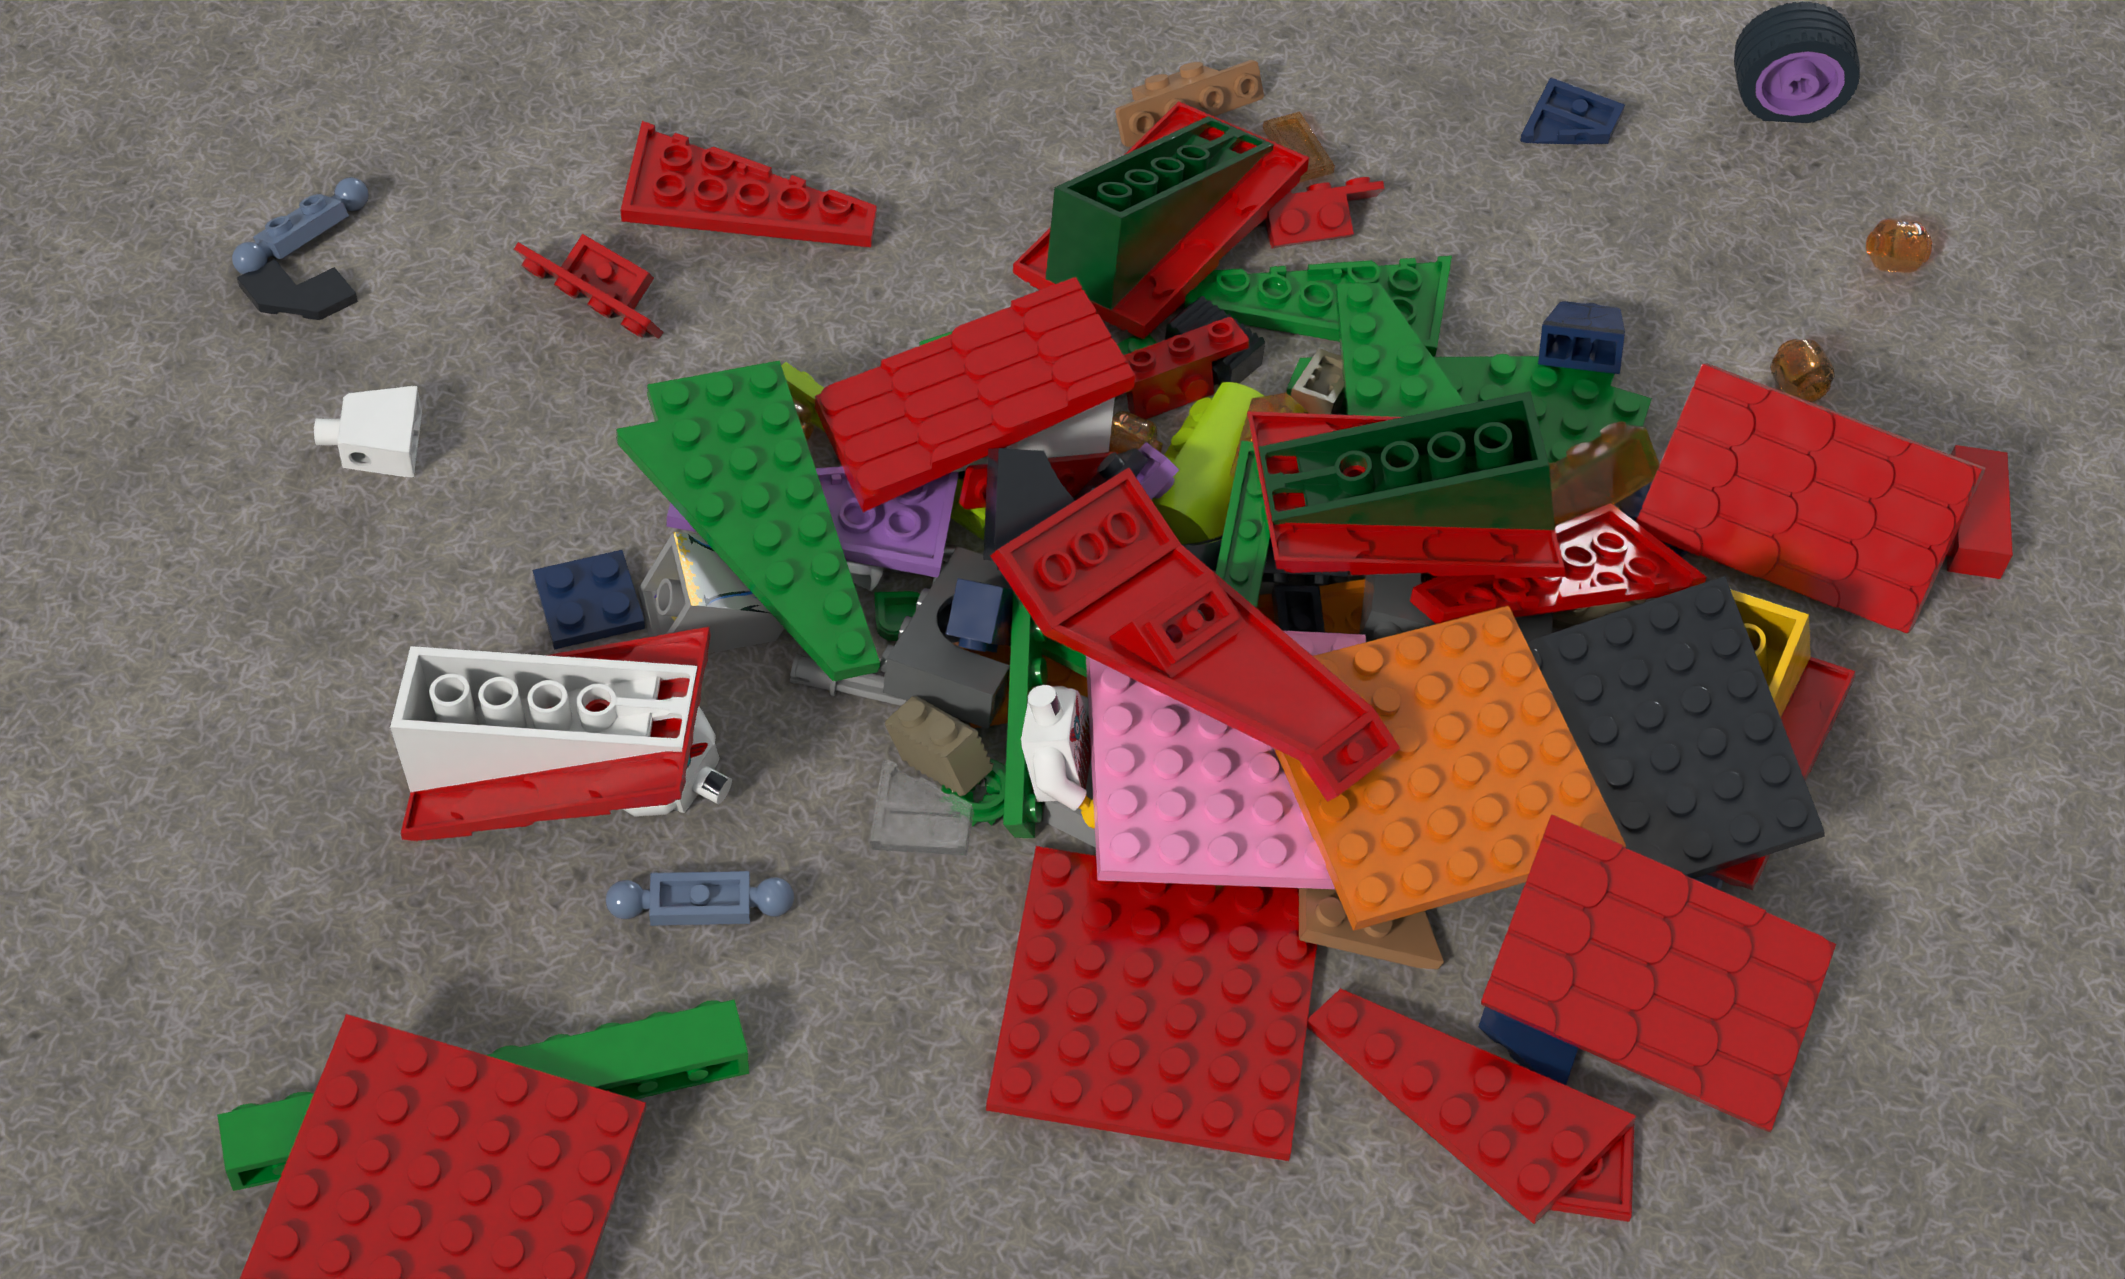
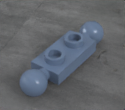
(292, 231)
(699, 898)

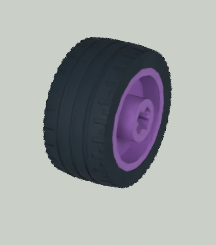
(1796, 63)

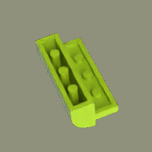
(1204, 455)

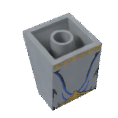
(703, 593)

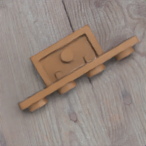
(1195, 86)

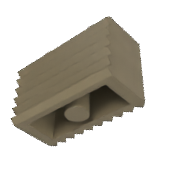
(939, 745)

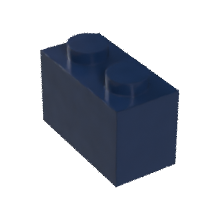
(981, 615)

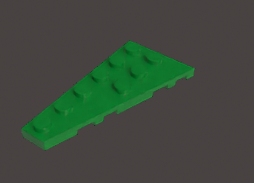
(1306, 299)

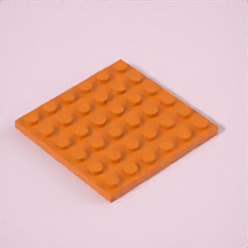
(1472, 778)

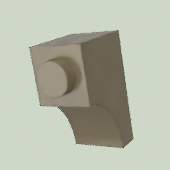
(1321, 384)

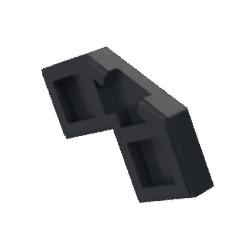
(314, 299)

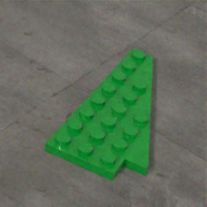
(1384, 359)
(1567, 401)
(745, 480)

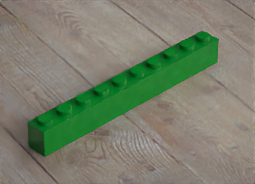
(625, 1059)

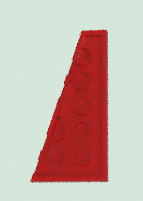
(727, 193)
(1604, 561)
(1496, 1117)

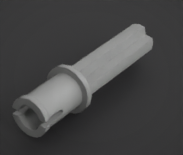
(870, 686)

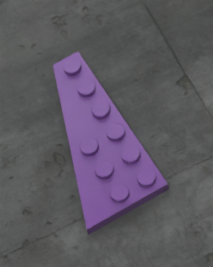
(896, 535)

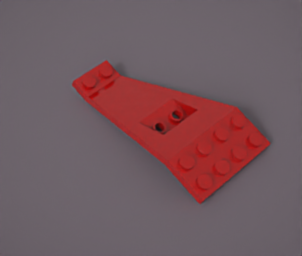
(1118, 579)

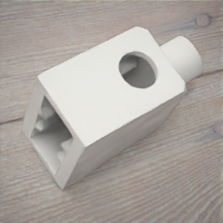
(376, 431)

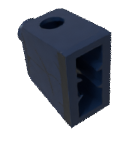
(1583, 337)

